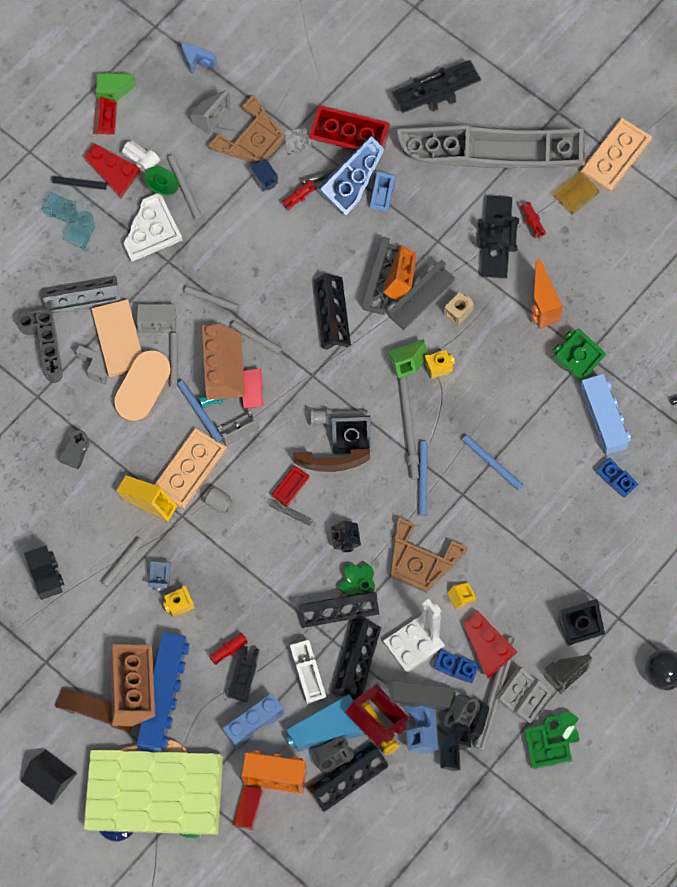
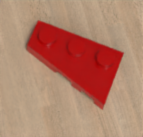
(112, 168)
(488, 643)

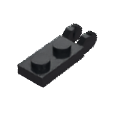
(243, 676)

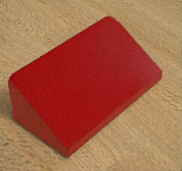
(105, 116)
(248, 807)

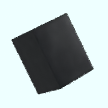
(351, 433)
(581, 622)
(47, 776)

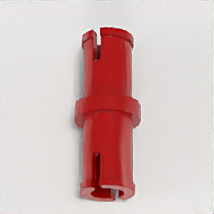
(298, 195)
(532, 219)
(228, 648)

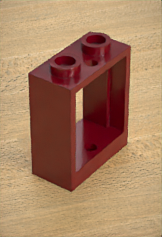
(369, 724)

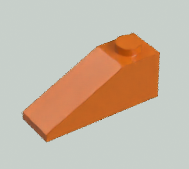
(401, 274)

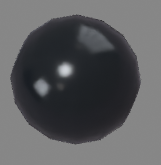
(662, 669)

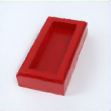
(290, 486)

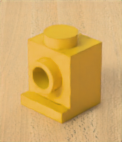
(438, 369)
(185, 604)

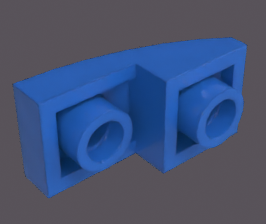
(616, 478)
(455, 667)

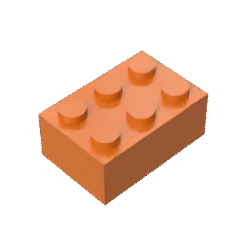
(274, 772)

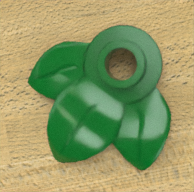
(355, 578)
(564, 730)

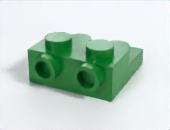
(578, 354)

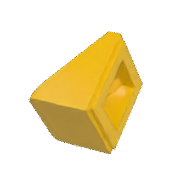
(461, 595)

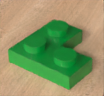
(543, 753)

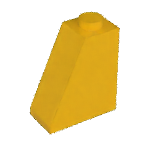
(147, 497)

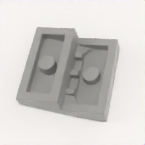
(524, 695)

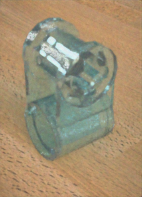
(60, 208)
(79, 232)

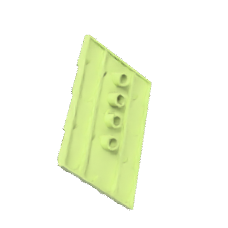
(153, 792)

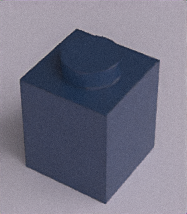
(264, 175)

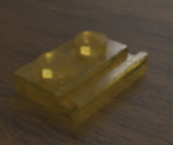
(576, 193)

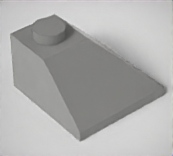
(211, 111)

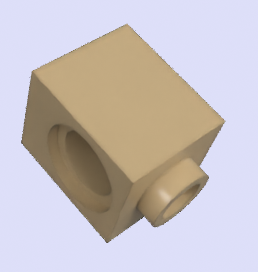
(455, 315)

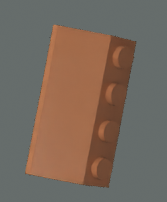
(222, 362)
(131, 684)

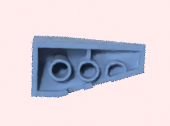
(349, 180)

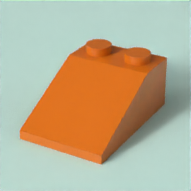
(546, 303)

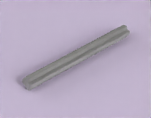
(497, 686)

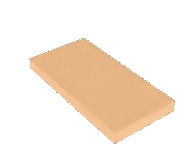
(616, 155)
(117, 336)
(190, 467)

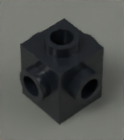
(345, 536)

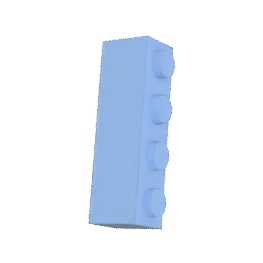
(605, 414)

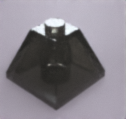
(566, 671)

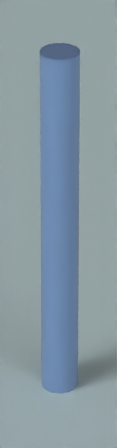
(200, 411)
(492, 462)
(423, 479)

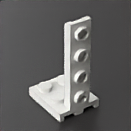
(417, 639)

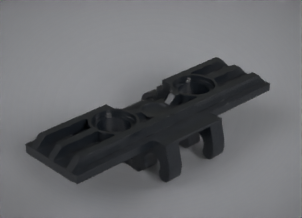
(437, 90)
(491, 236)

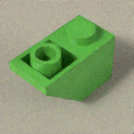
(114, 85)
(408, 358)

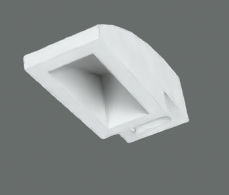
(307, 671)

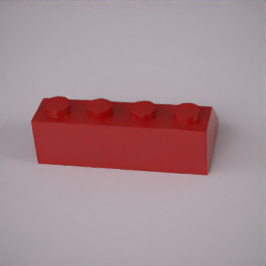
(347, 129)

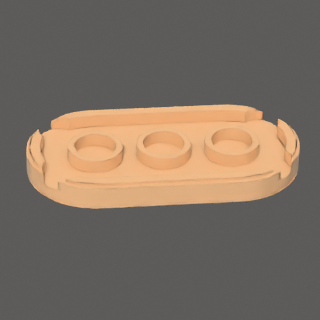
(142, 386)

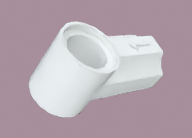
(142, 158)

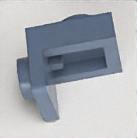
(159, 575)

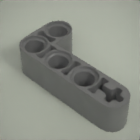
(46, 345)

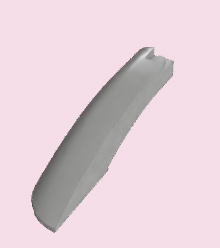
(494, 147)

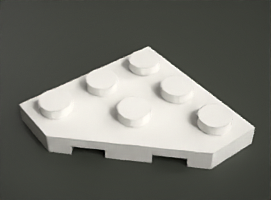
(151, 229)

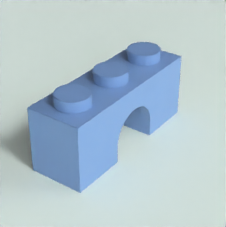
(244, 726)
(424, 735)

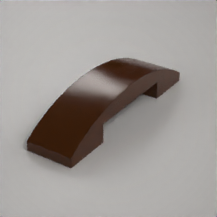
(306, 460)
(87, 706)

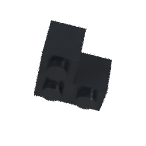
(42, 568)

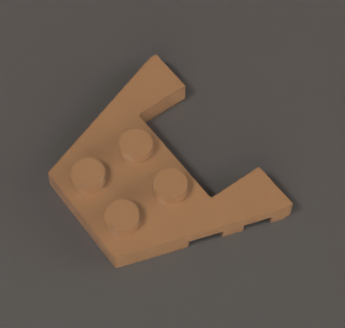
(257, 141)
(417, 566)

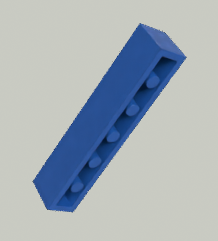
(166, 683)

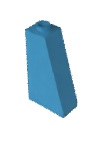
(324, 727)

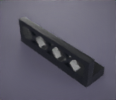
(327, 311)
(337, 602)
(352, 656)
(340, 774)

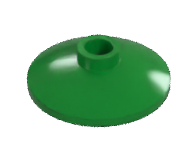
(161, 181)

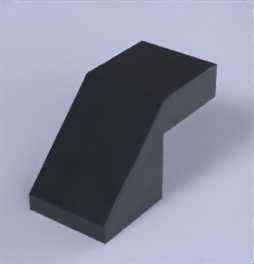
(457, 740)

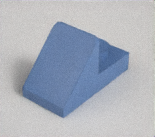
(195, 55)
(383, 191)

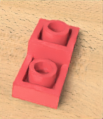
(253, 388)

